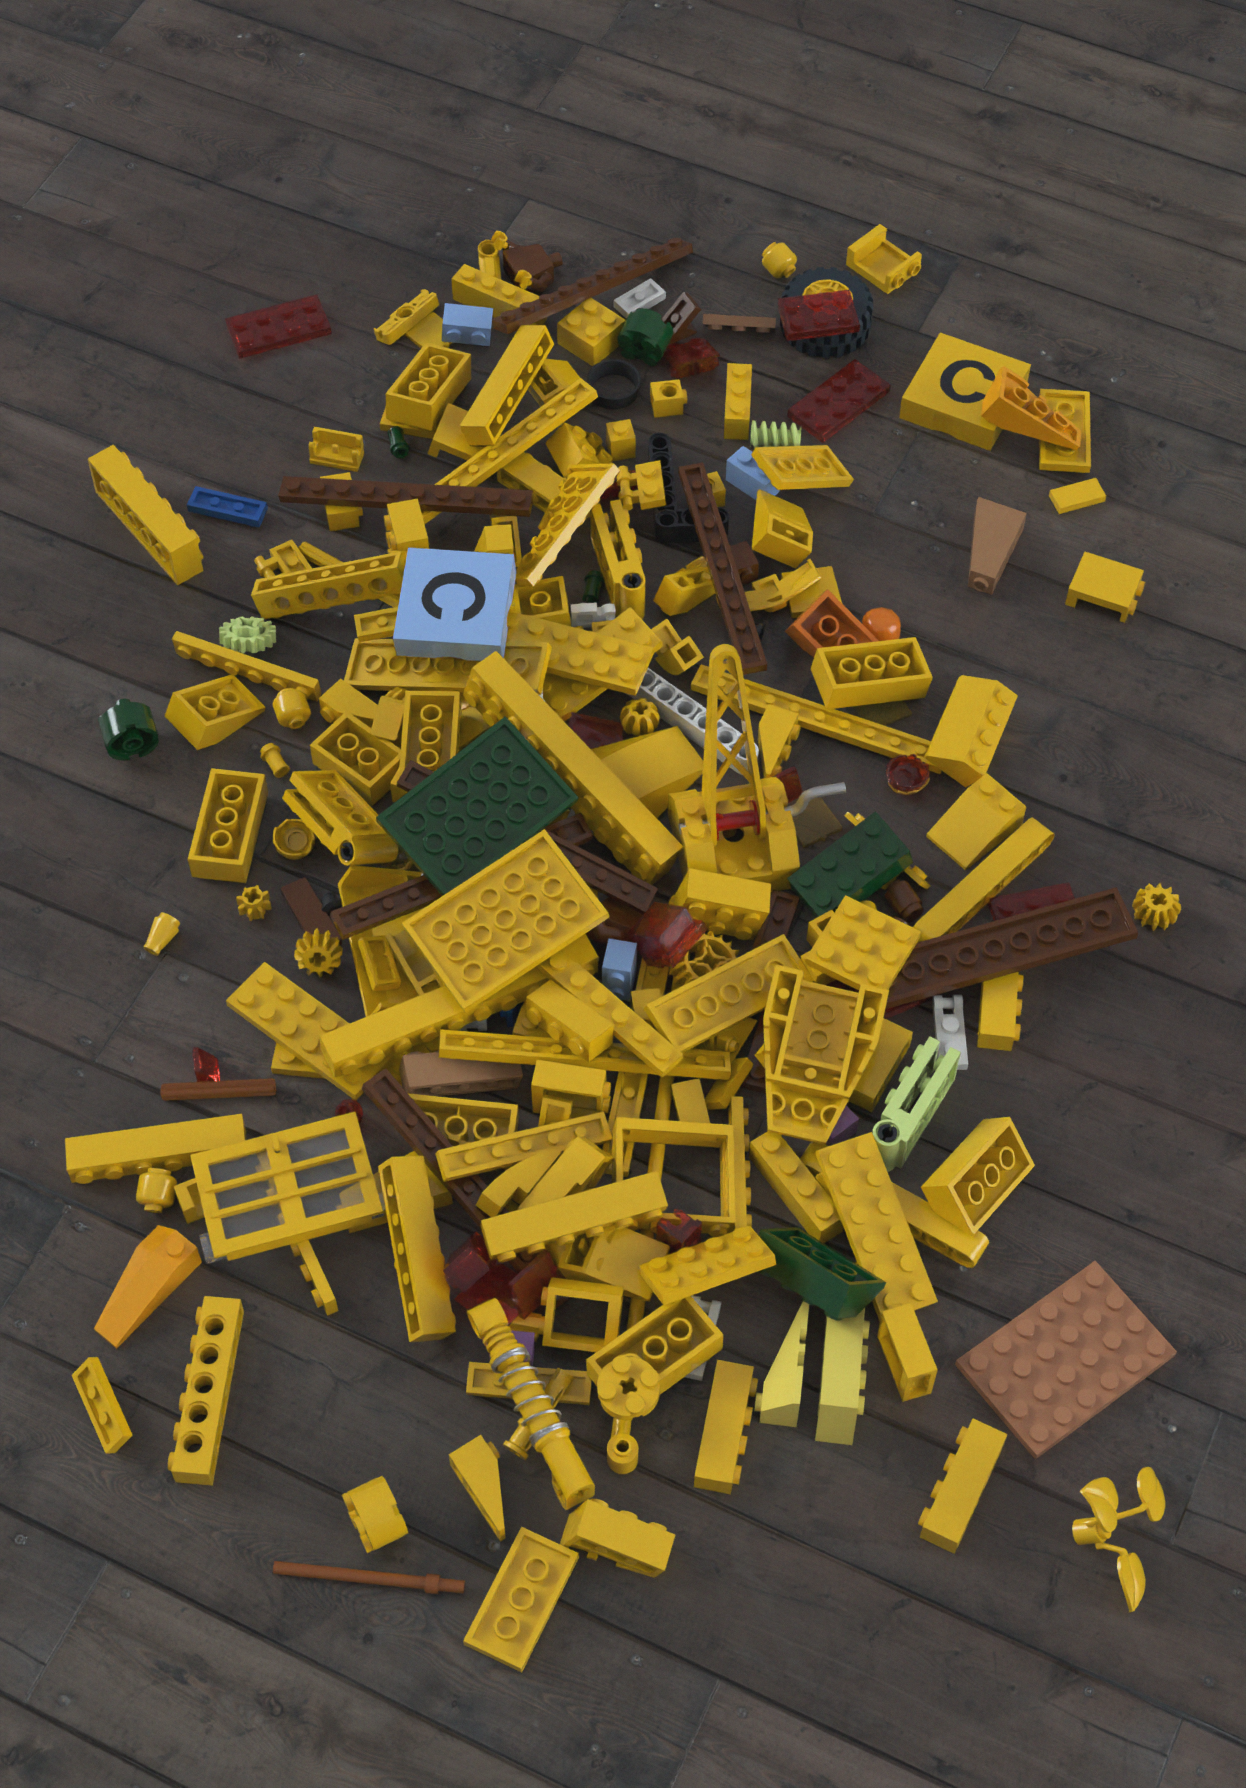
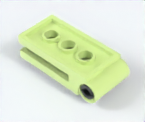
(900, 1131)

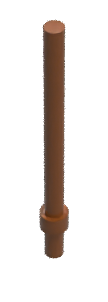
(430, 1583)

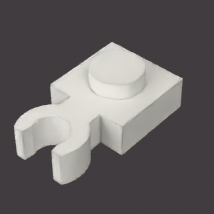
(586, 613)

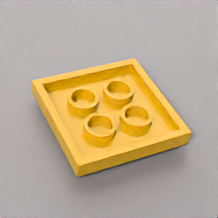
(862, 946)

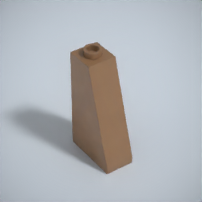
(993, 541)

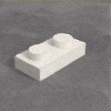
(642, 296)

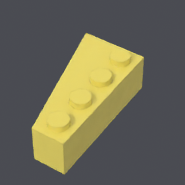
(842, 1379)

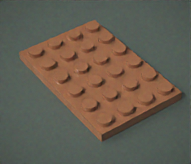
(1065, 1359)

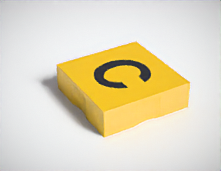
(951, 390)

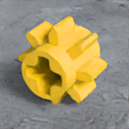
(253, 903)

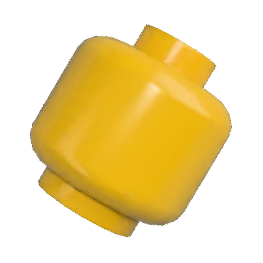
(779, 260)
(291, 708)
(156, 1190)

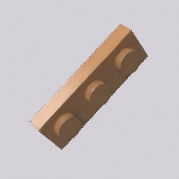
(739, 323)

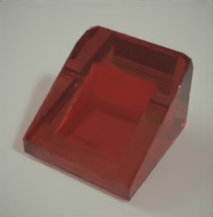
(791, 783)
(205, 1066)

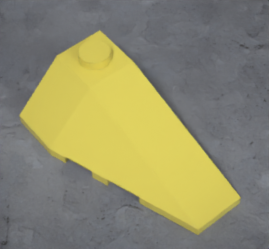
(783, 1384)

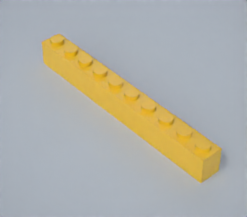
(423, 1017)

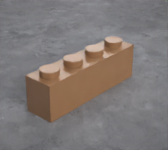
(437, 1076)

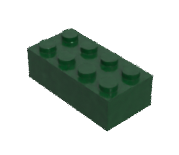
(851, 866)

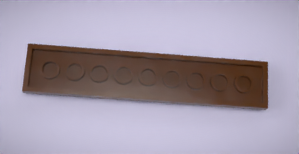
(1012, 945)

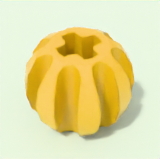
(639, 717)

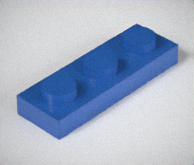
(227, 506)

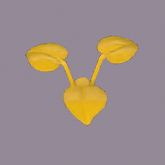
(1095, 1530)

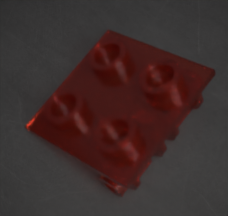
(684, 355)
(492, 1285)

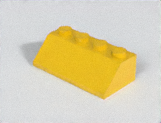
(971, 728)
(979, 1174)

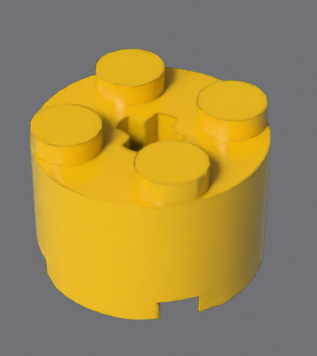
(375, 1514)

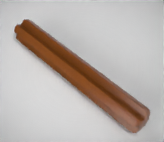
(218, 1089)

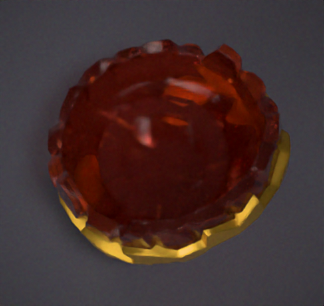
(907, 774)

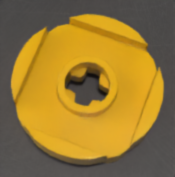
(634, 1404)

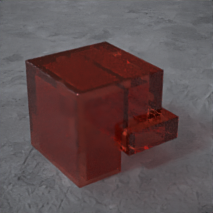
(665, 934)

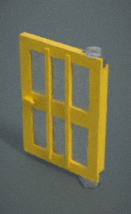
(285, 1188)

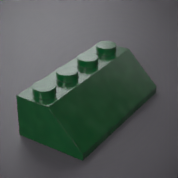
(819, 1273)

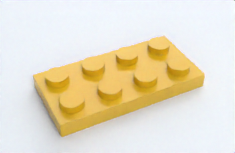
(1076, 408)
(802, 467)
(707, 1265)
(521, 1599)

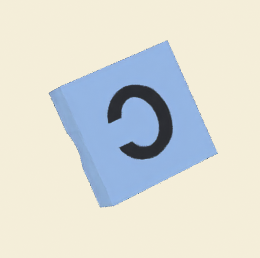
(454, 604)

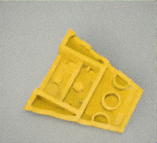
(653, 765)

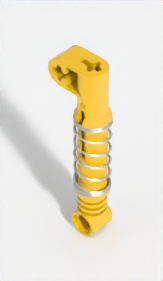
(548, 1435)

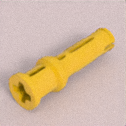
(519, 1442)

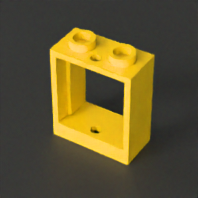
(581, 1084)
(584, 1290)
(906, 1351)

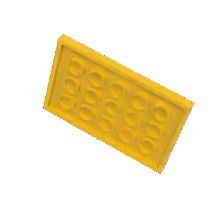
(505, 920)

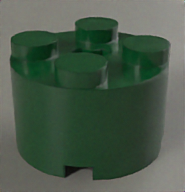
(644, 336)
(128, 730)

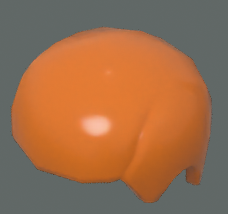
(882, 623)

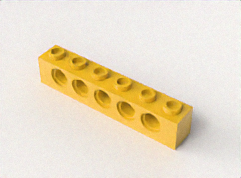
(329, 586)
(201, 1465)

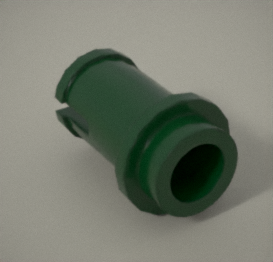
(399, 447)
(593, 581)

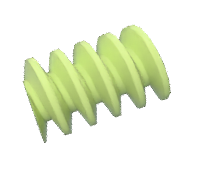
(774, 437)

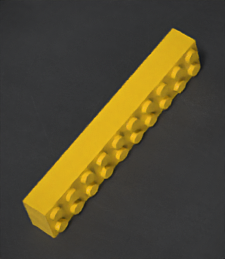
(603, 800)

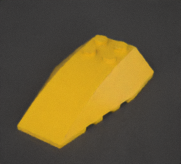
(815, 1051)

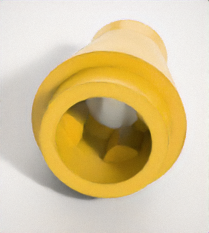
(161, 933)

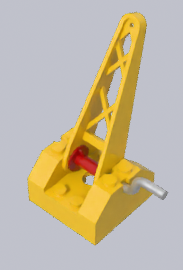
(759, 808)

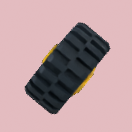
(825, 281)

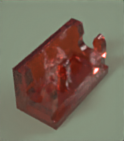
(679, 1236)

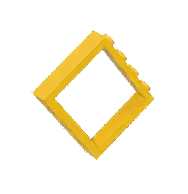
(687, 1134)

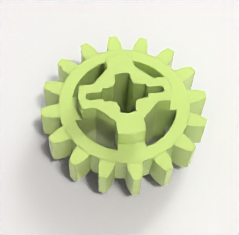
(247, 634)

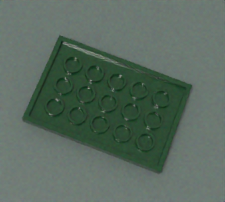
(477, 807)

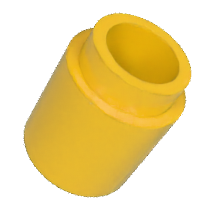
(622, 1453)

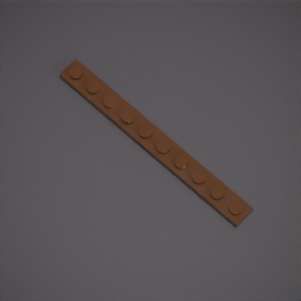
(591, 286)
(430, 497)
(722, 568)
(592, 869)
(420, 892)
(426, 1141)

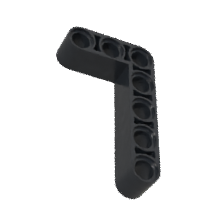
(671, 523)

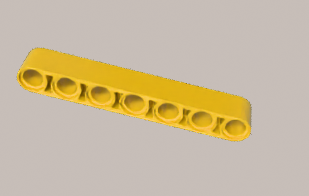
(985, 880)
(923, 1222)

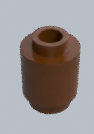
(904, 900)

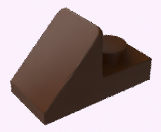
(681, 316)

